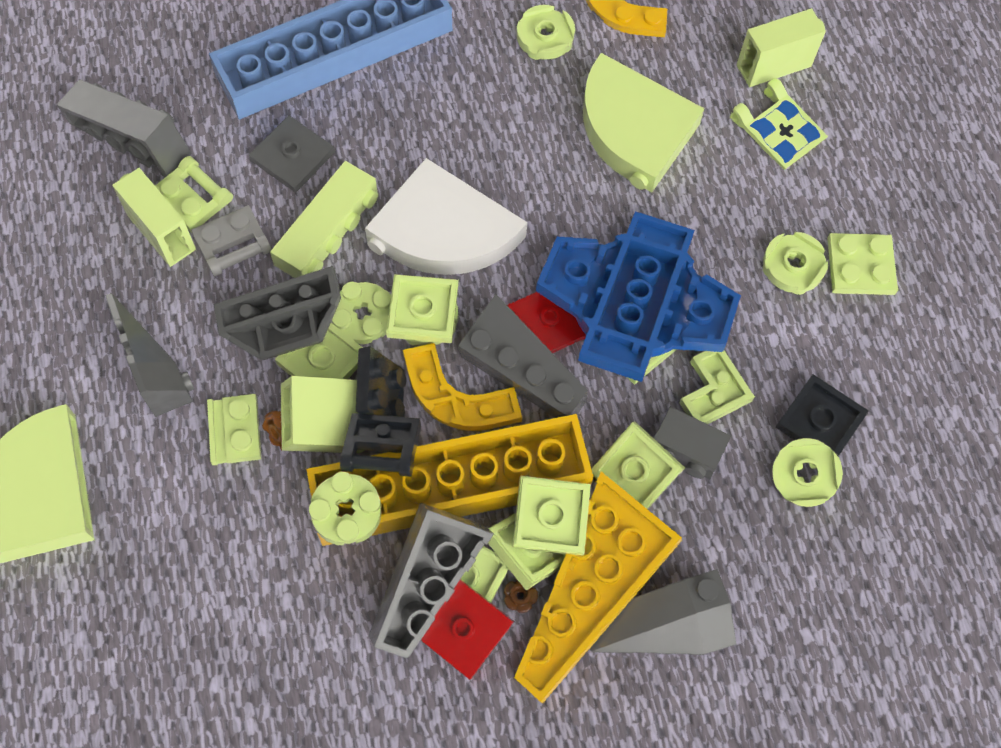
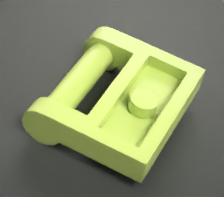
(186, 201)

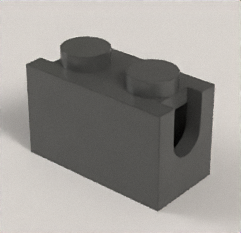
(692, 443)

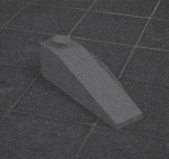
(153, 369)
(674, 619)

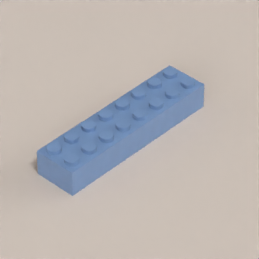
(323, 48)

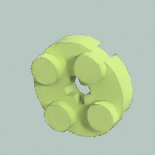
(545, 46)
(792, 278)
(360, 295)
(819, 457)
(341, 489)

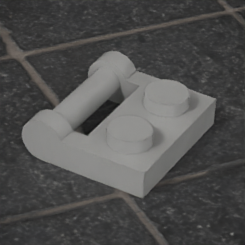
(229, 232)

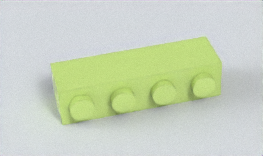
(325, 221)

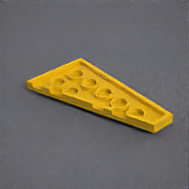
(591, 590)

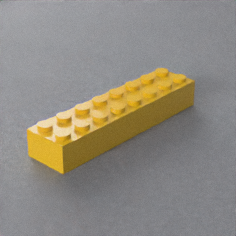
(472, 471)

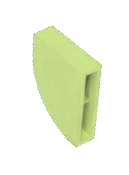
(636, 122)
(42, 486)

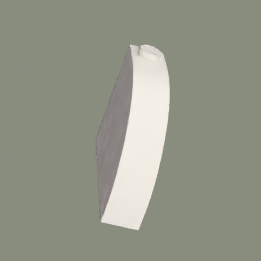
(443, 225)

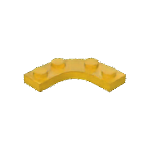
(630, 17)
(454, 407)

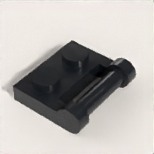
(382, 435)

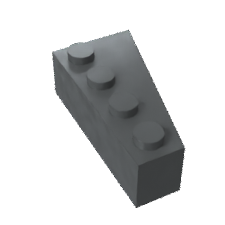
(518, 359)

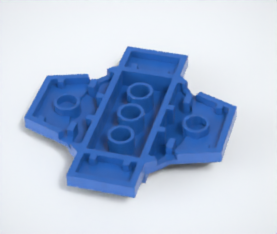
(638, 296)

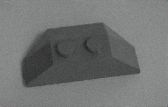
(281, 315)

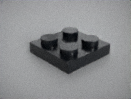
(379, 385)
(822, 415)

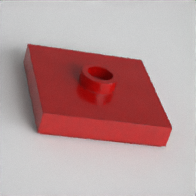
(548, 321)
(466, 629)

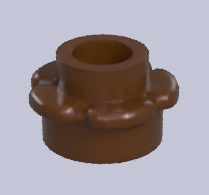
(523, 604)

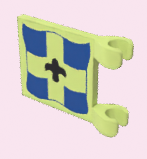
(782, 129)

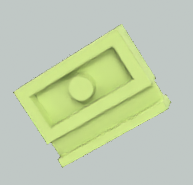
(234, 429)

